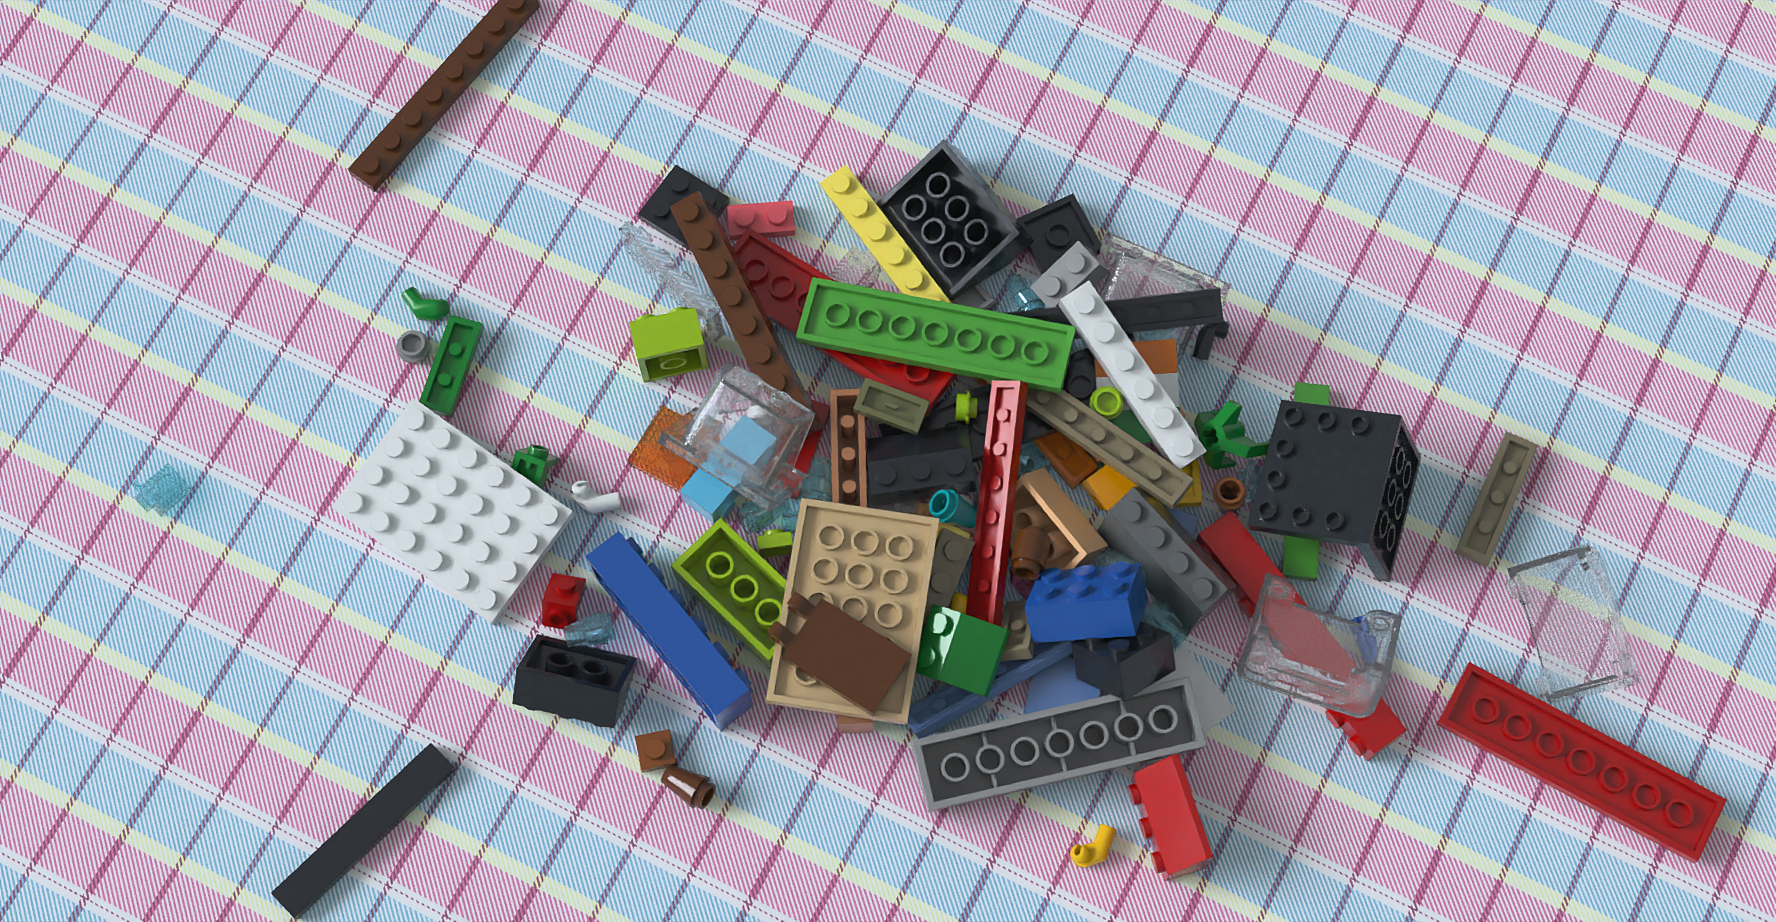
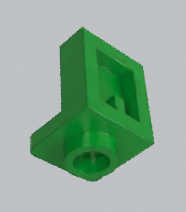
(534, 463)

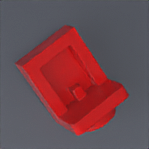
(562, 600)

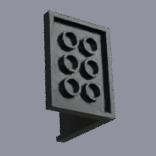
(1338, 480)

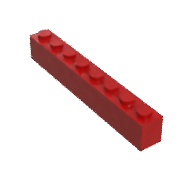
(1246, 565)

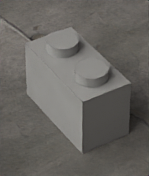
(1069, 273)

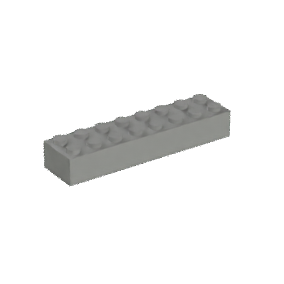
(1057, 744)

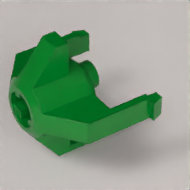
(1223, 432)

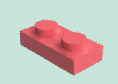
(766, 218)

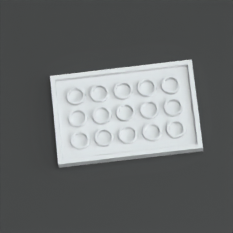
(453, 511)

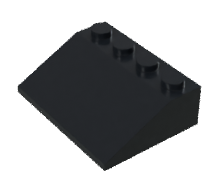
(953, 221)

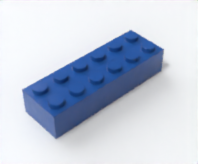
(670, 631)

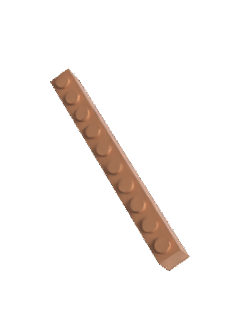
(848, 484)

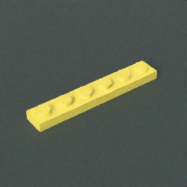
(880, 236)

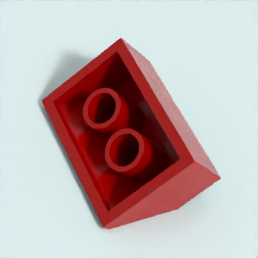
(1170, 819)

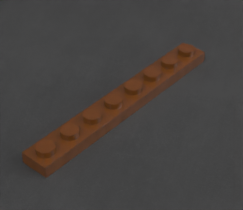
(440, 91)

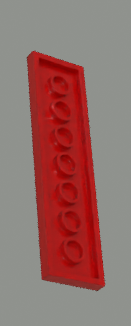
(783, 287)
(1582, 762)

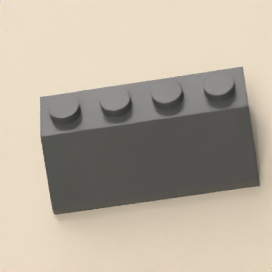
(1173, 560)

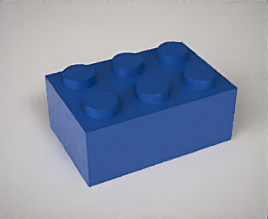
(1086, 603)

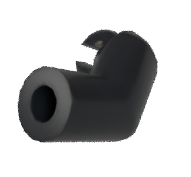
(1206, 337)

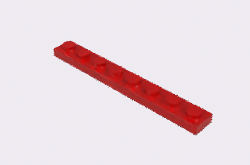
(996, 501)

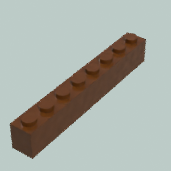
(738, 299)

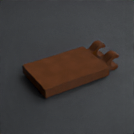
(841, 653)

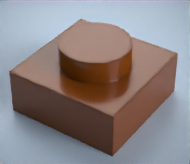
(655, 750)

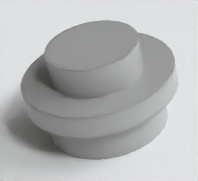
(413, 346)

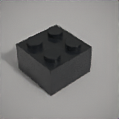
(1125, 663)

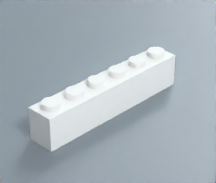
(1131, 376)

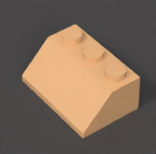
(1045, 505)

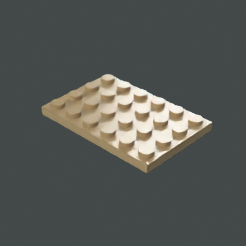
(872, 569)

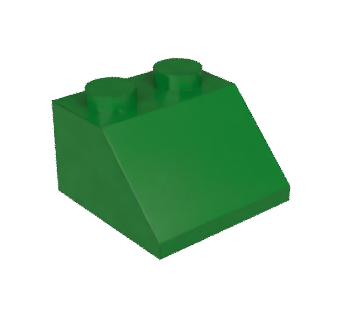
(961, 650)

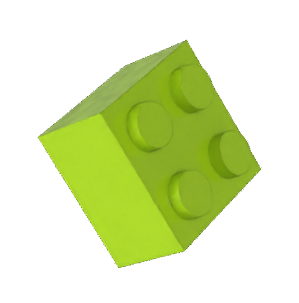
(668, 344)

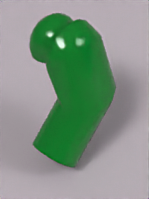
(425, 308)

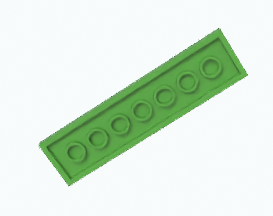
(936, 334)

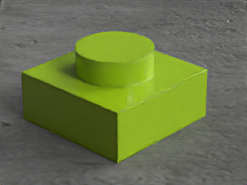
(775, 543)

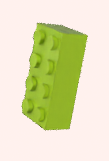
(734, 586)

